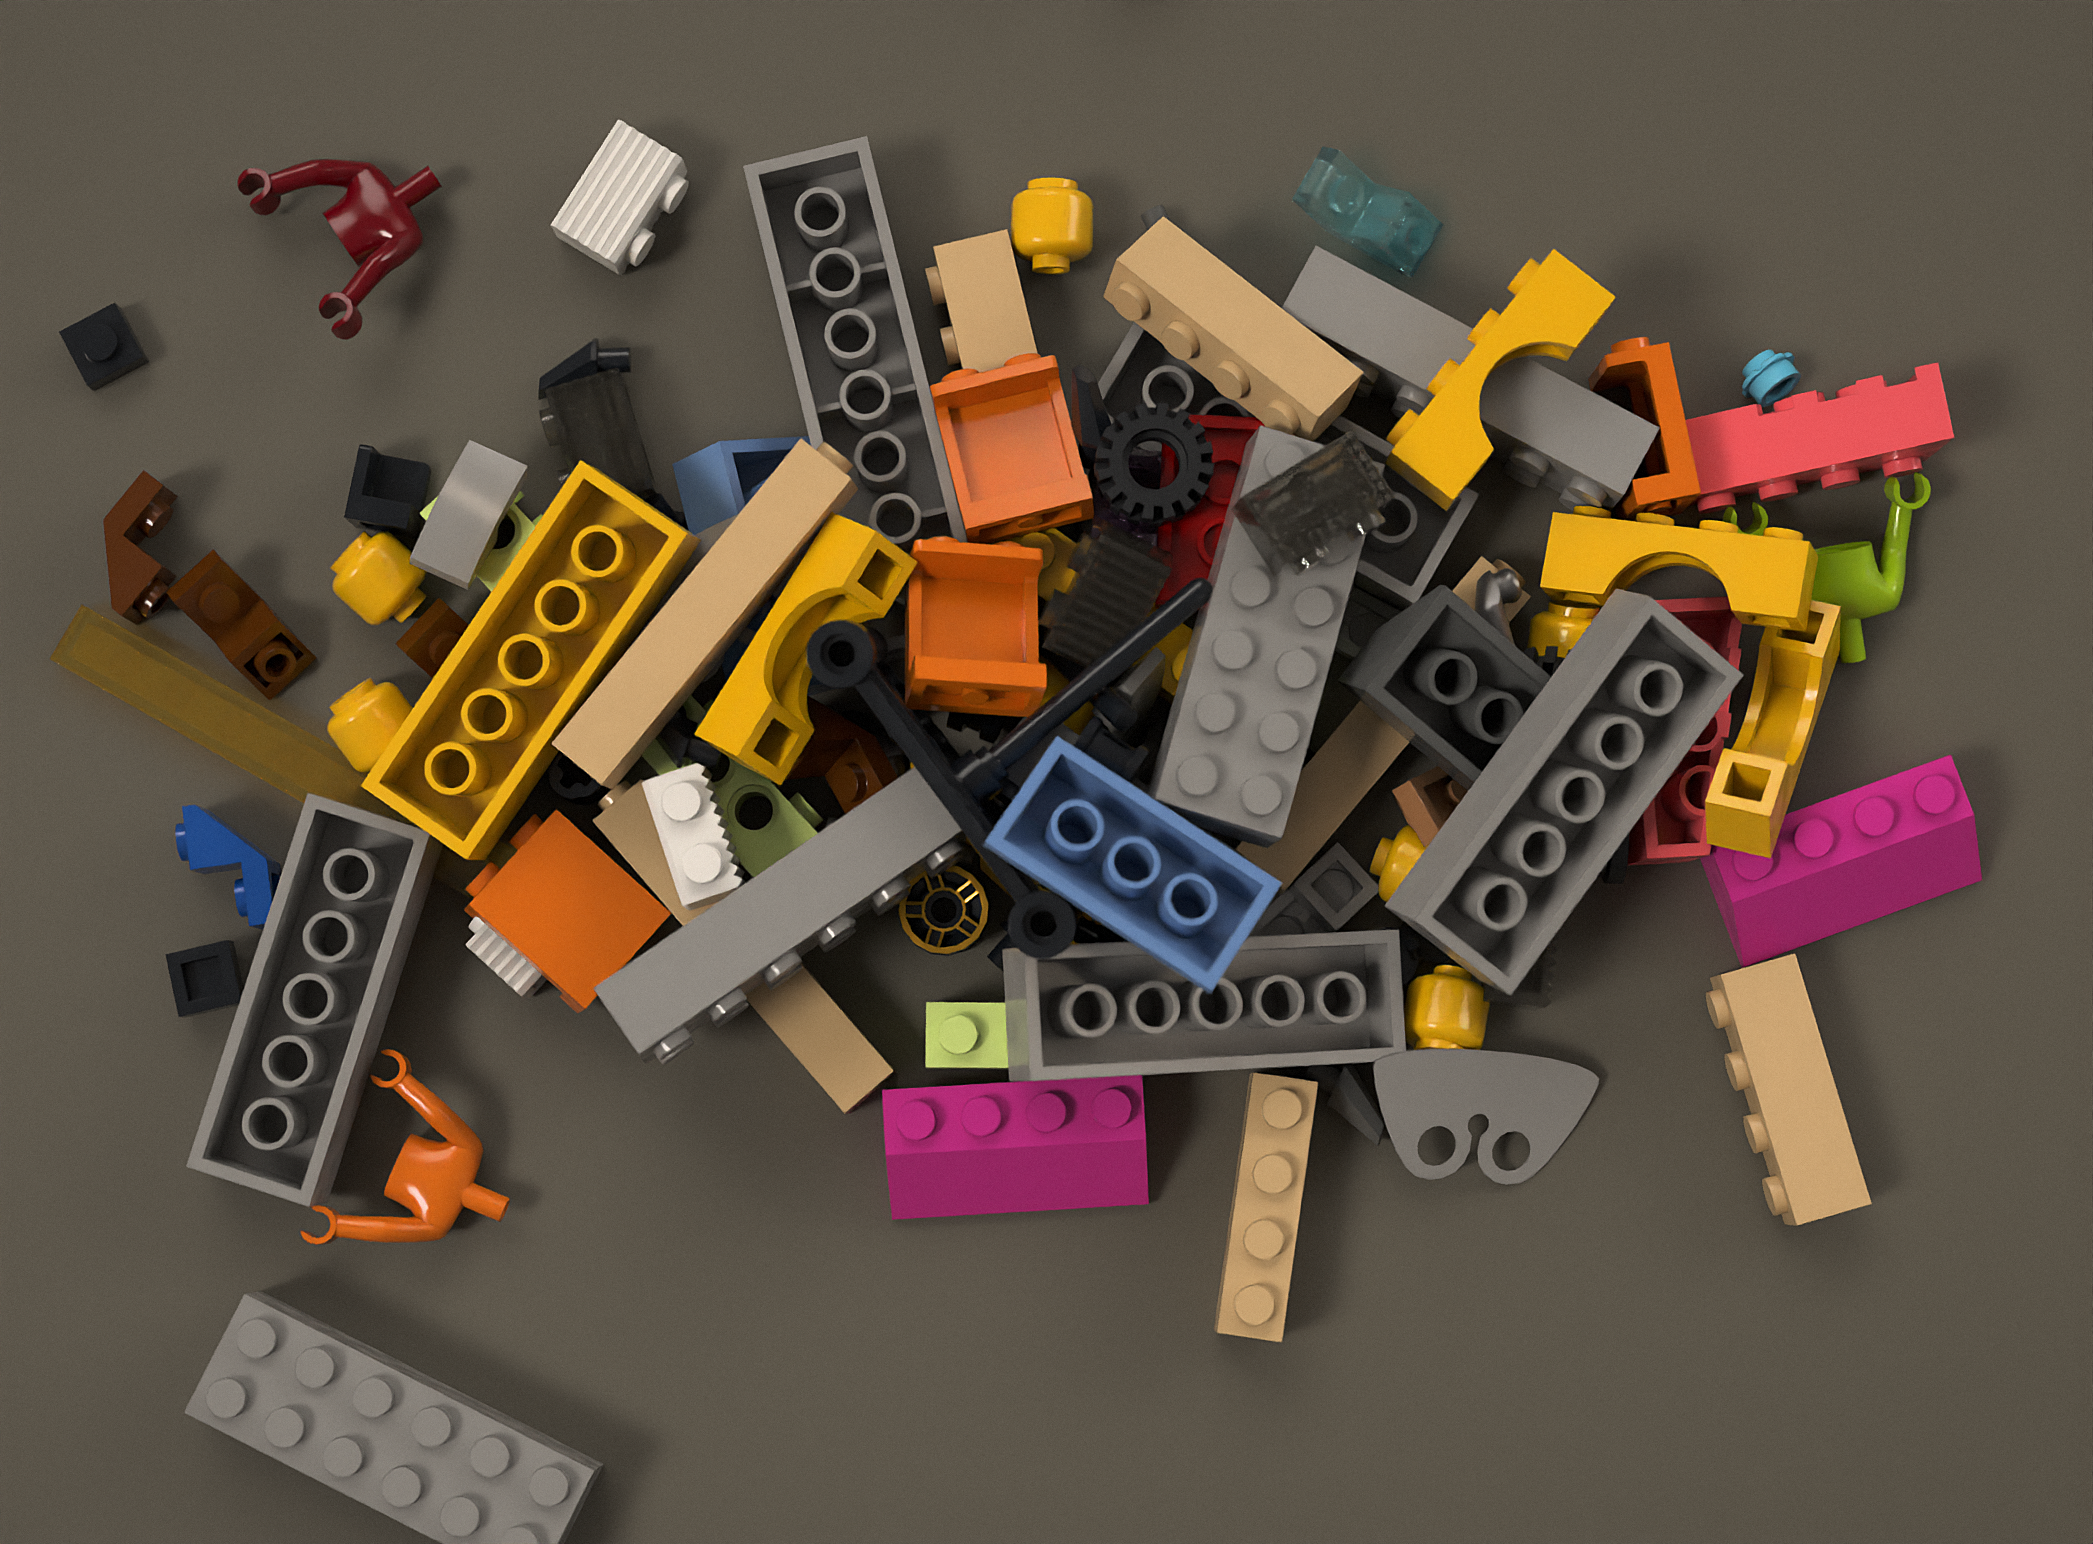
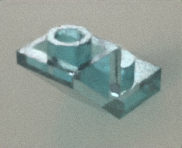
(1367, 215)

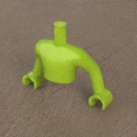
(1849, 572)

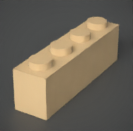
(982, 300)
(1231, 333)
(1788, 1091)
(1265, 1207)

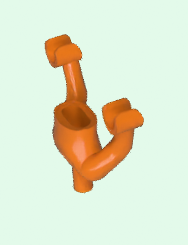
(428, 1176)

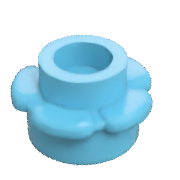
(1770, 377)

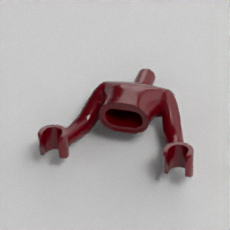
(369, 221)

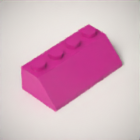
(1849, 862)
(1015, 1146)

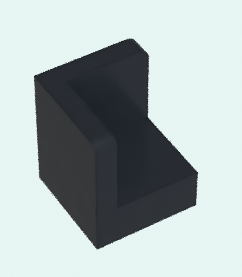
(387, 493)

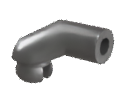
(1492, 593)

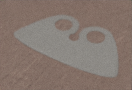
(1512, 1090)

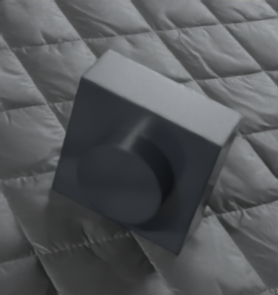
(104, 346)
(205, 978)

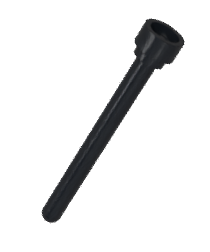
(987, 768)

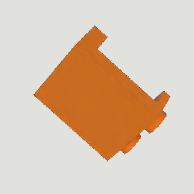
(1655, 397)
(1011, 449)
(973, 628)
(565, 907)

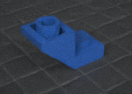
(217, 847)

